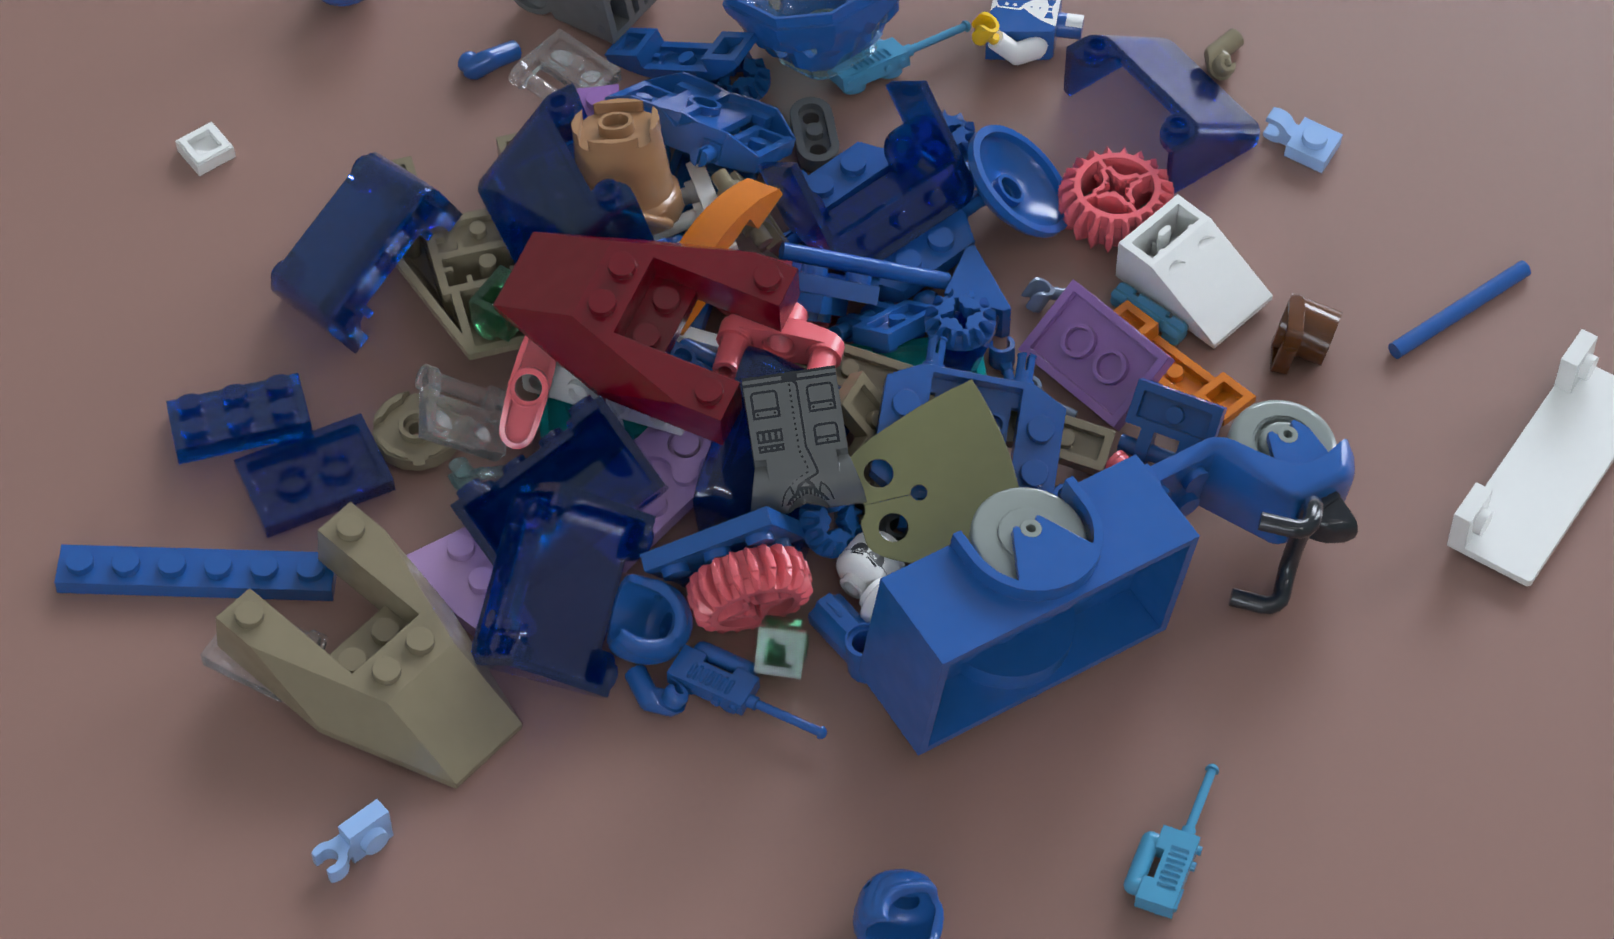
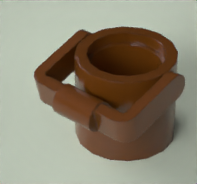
(1303, 332)

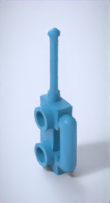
(888, 60)
(1177, 854)

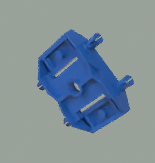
(702, 116)
(935, 249)
(1037, 423)

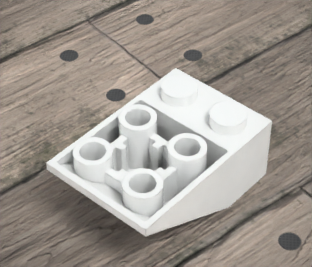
(1191, 271)

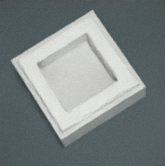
(205, 148)

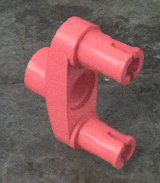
(797, 342)
(520, 416)

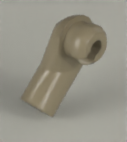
(1219, 52)

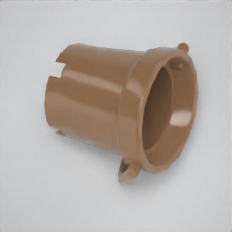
(629, 148)

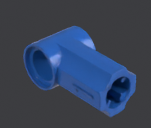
(842, 629)

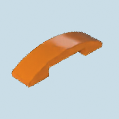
(725, 218)
(1185, 373)

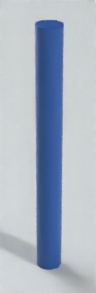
(864, 265)
(1459, 309)

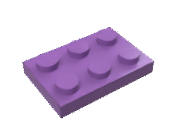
(1094, 353)

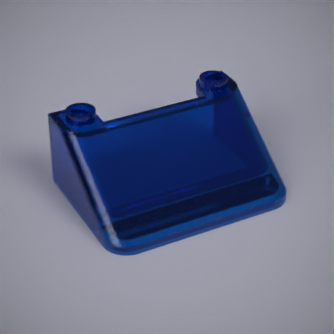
(1205, 121)
(541, 189)

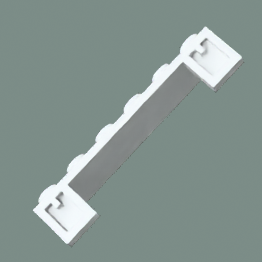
(1545, 475)

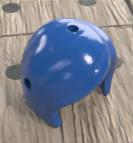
(648, 621)
(898, 907)

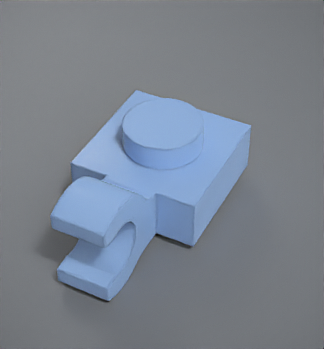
(1305, 143)
(357, 837)

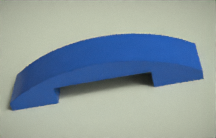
(649, 55)

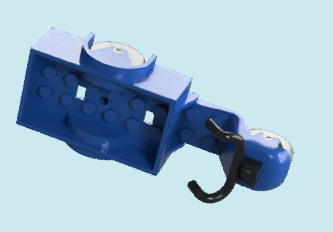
(1084, 577)

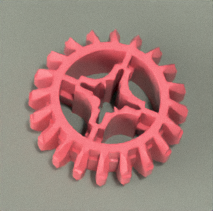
(1118, 189)
(747, 585)

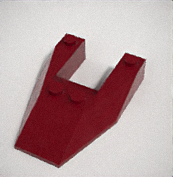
(619, 306)

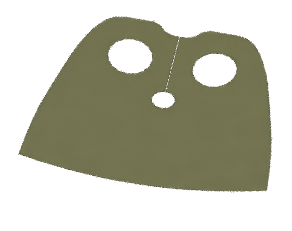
(952, 452)

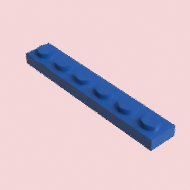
(193, 572)

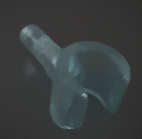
(464, 472)

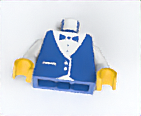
(1024, 29)

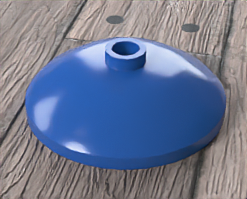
(1016, 181)

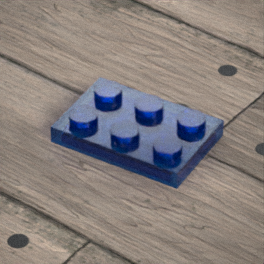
(239, 418)
(314, 475)

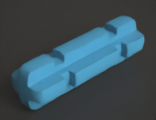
(1172, 329)

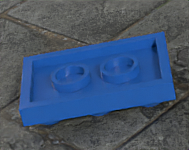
(686, 555)

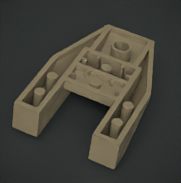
(453, 269)
(398, 682)

